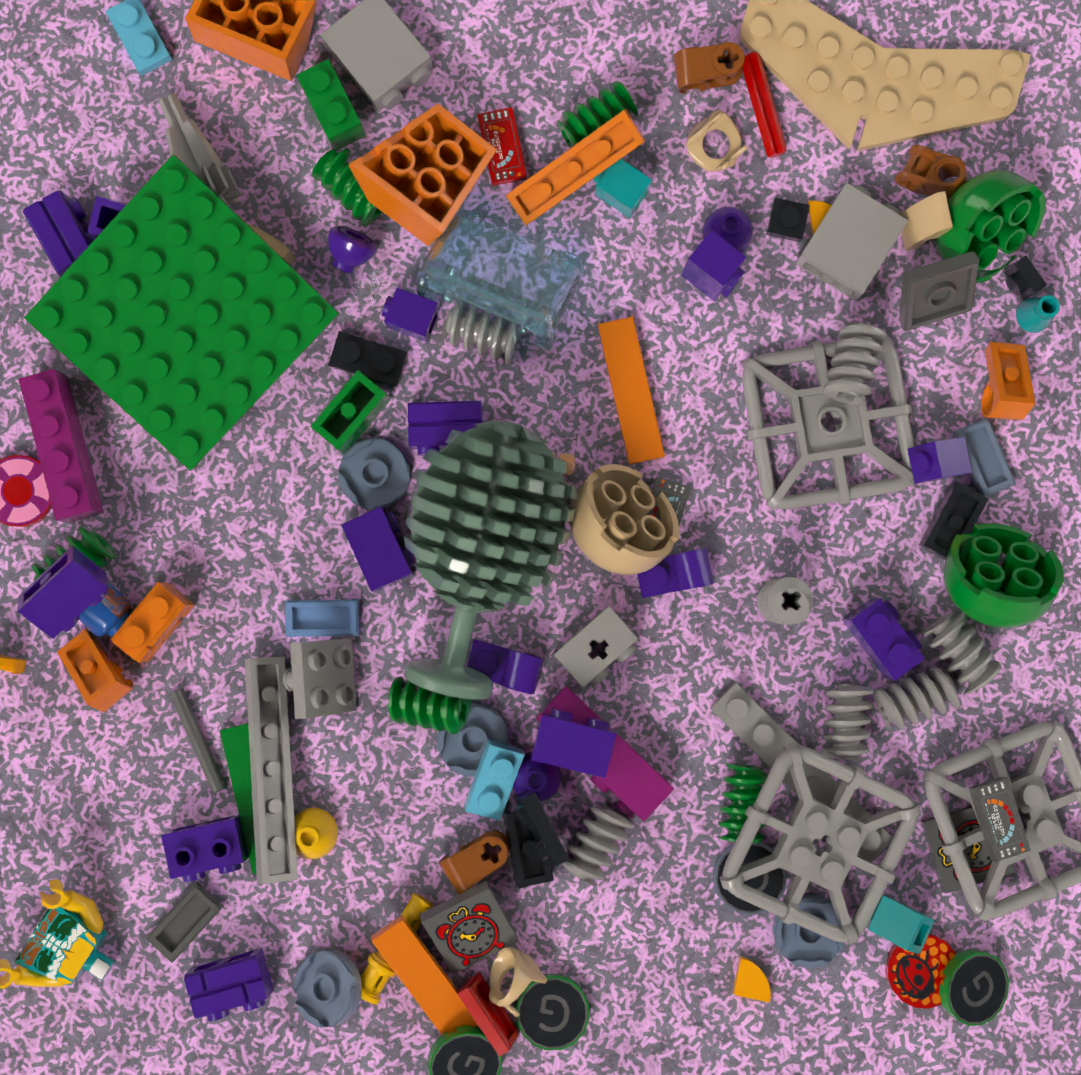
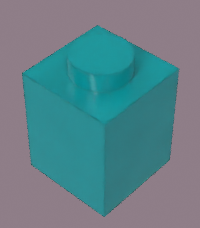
(622, 187)
(901, 924)

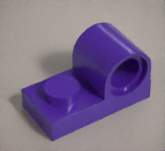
(677, 573)
(506, 666)

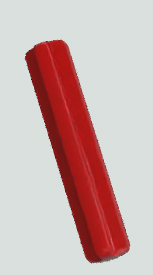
(763, 105)

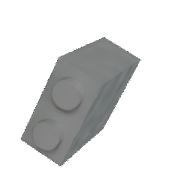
(378, 53)
(852, 241)

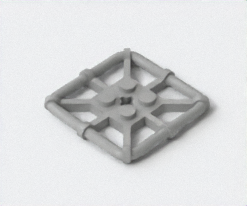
(815, 441)
(1032, 800)
(829, 866)

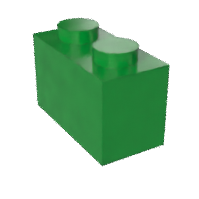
(331, 105)
(350, 412)

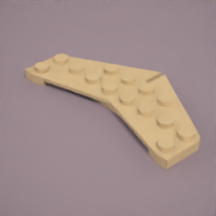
(895, 90)

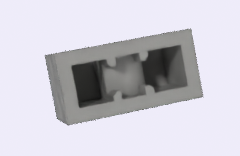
(575, 651)

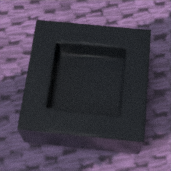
(787, 220)
(1024, 278)

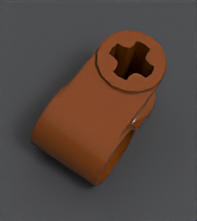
(704, 67)
(929, 169)
(471, 863)

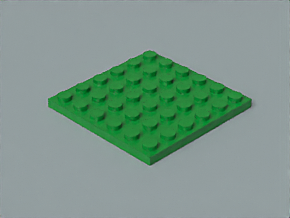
(181, 313)

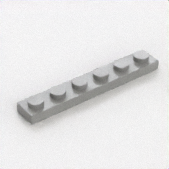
(768, 741)
(271, 770)

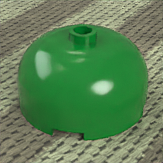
(992, 214)
(1003, 594)

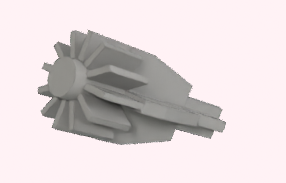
(195, 151)

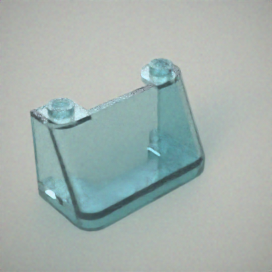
(502, 275)

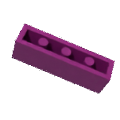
(61, 446)
(628, 774)

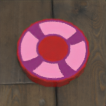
(22, 491)

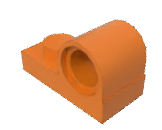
(1009, 386)
(93, 673)

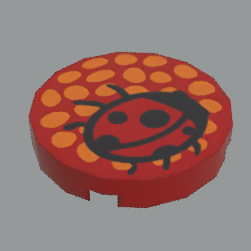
(918, 976)

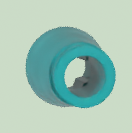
(1037, 313)

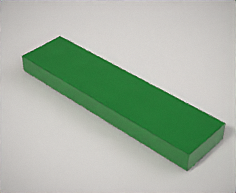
(237, 754)

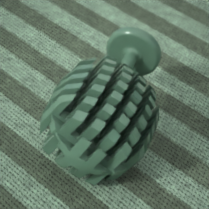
(485, 535)

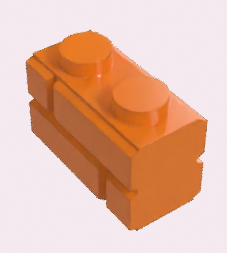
(152, 622)

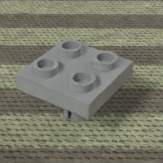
(321, 678)

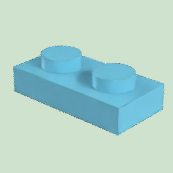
(138, 36)
(494, 780)

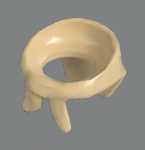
(716, 121)
(524, 972)

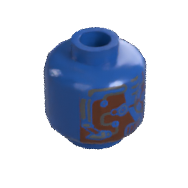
(108, 614)

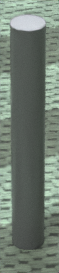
(197, 740)

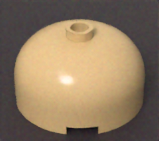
(613, 521)

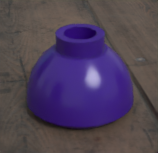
(730, 225)
(350, 248)
(537, 777)

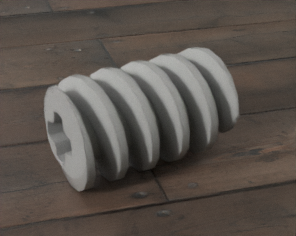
(481, 331)
(852, 361)
(799, 600)
(963, 650)
(916, 697)
(847, 721)
(598, 843)

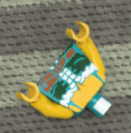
(61, 944)

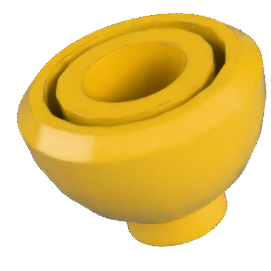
(315, 833)

